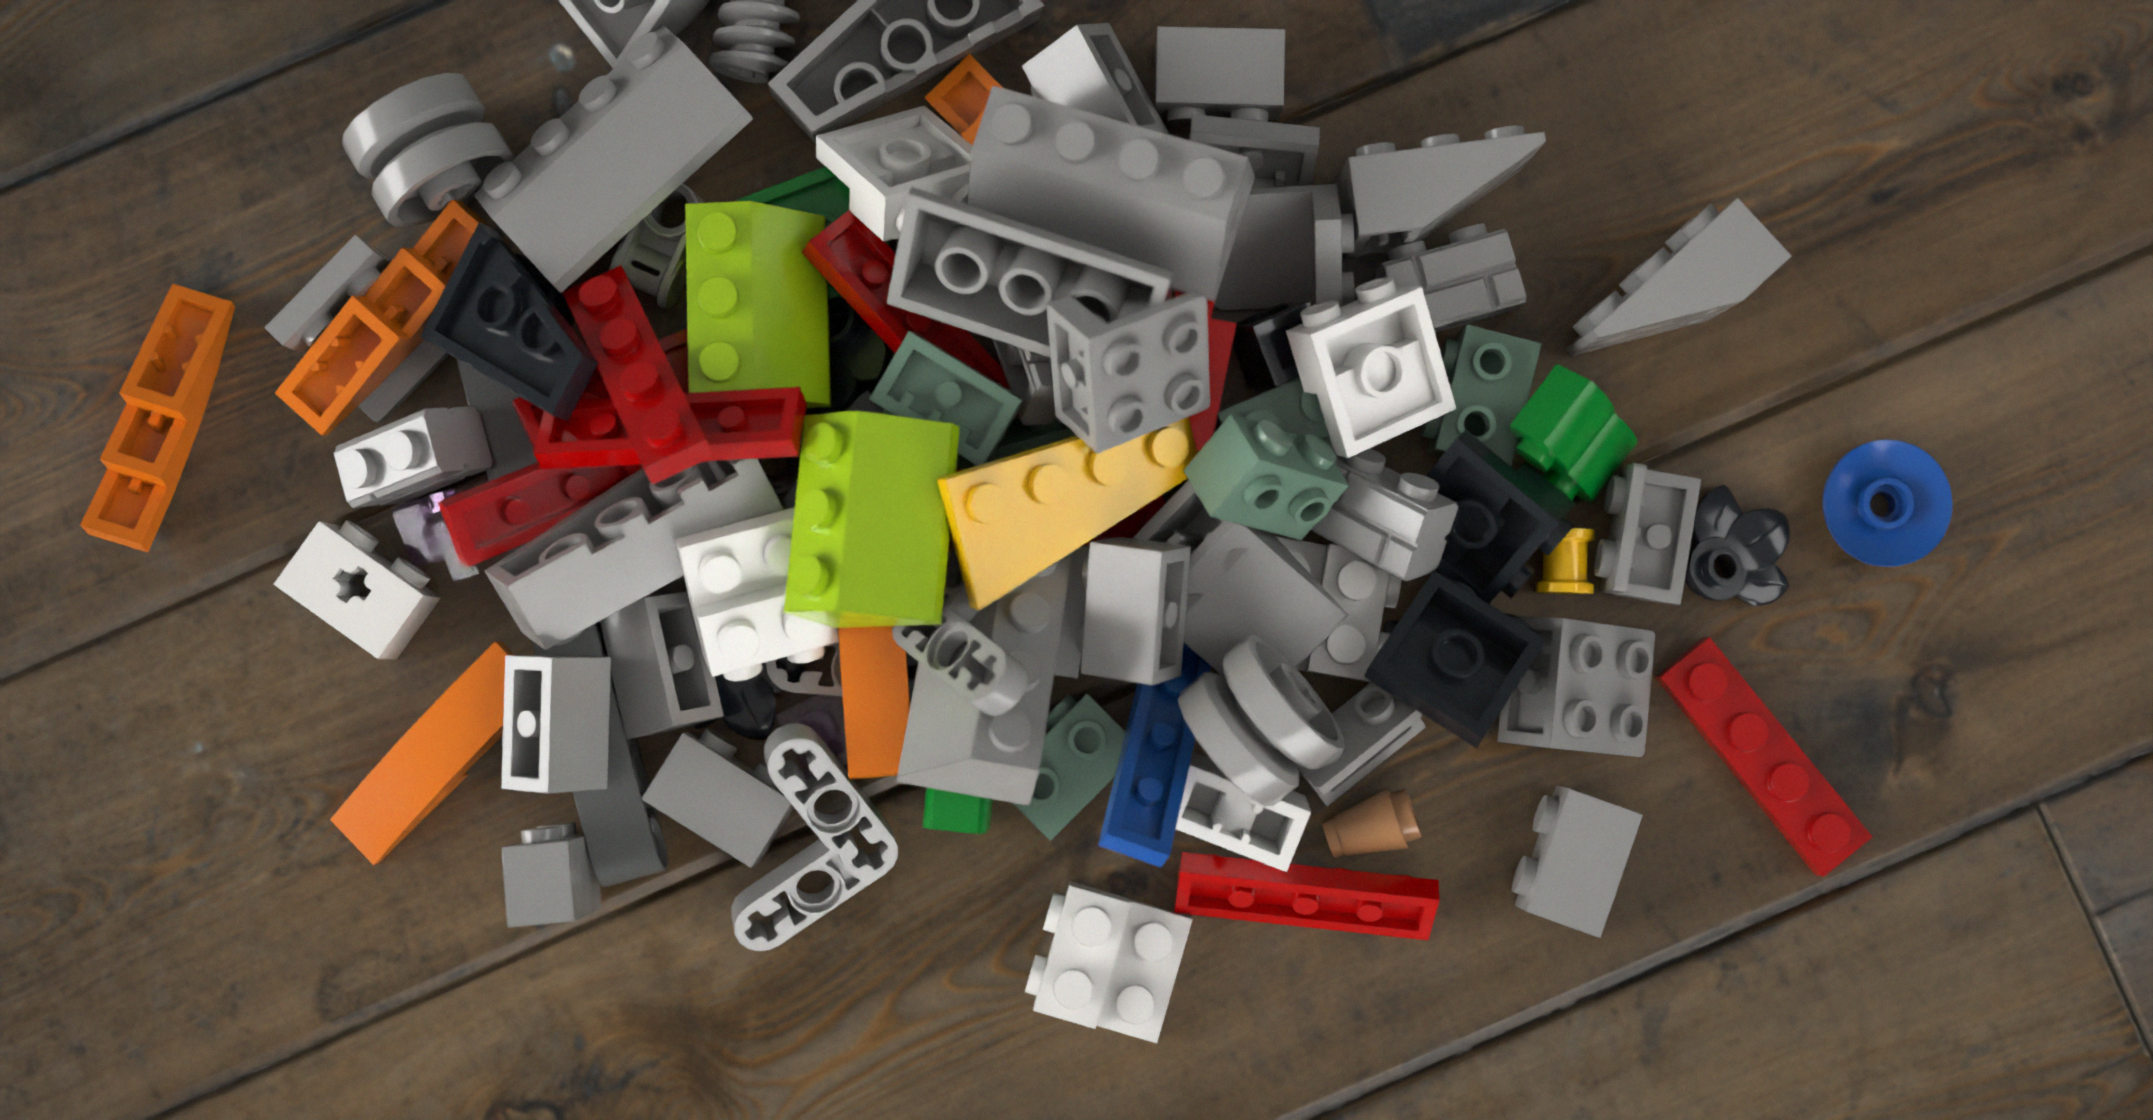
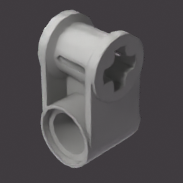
(658, 249)

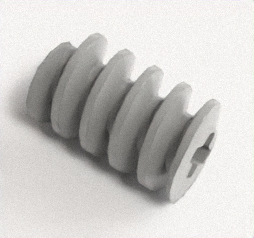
(751, 39)

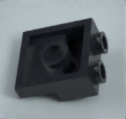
(1498, 518)
(1455, 658)

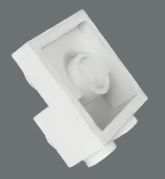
(889, 157)
(1372, 364)
(1362, 592)
(739, 593)
(1108, 962)

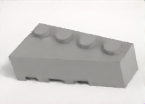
(887, 50)
(622, 546)

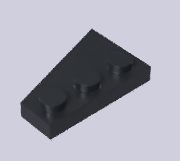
(509, 328)

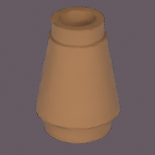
(1373, 825)

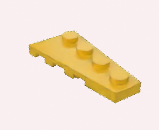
(1050, 500)

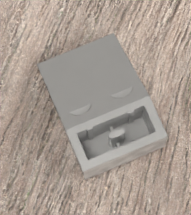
(1418, 190)
(1711, 268)
(1242, 585)

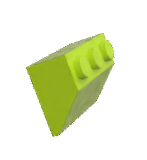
(755, 300)
(870, 520)

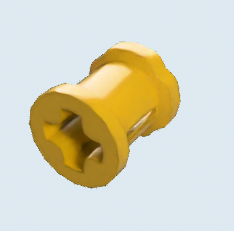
(1567, 566)

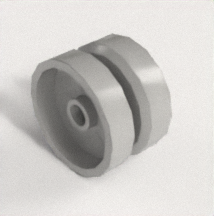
(425, 148)
(1260, 721)

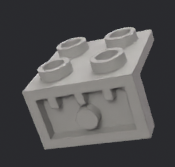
(321, 299)
(1131, 372)
(1583, 689)

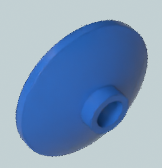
(1916, 499)

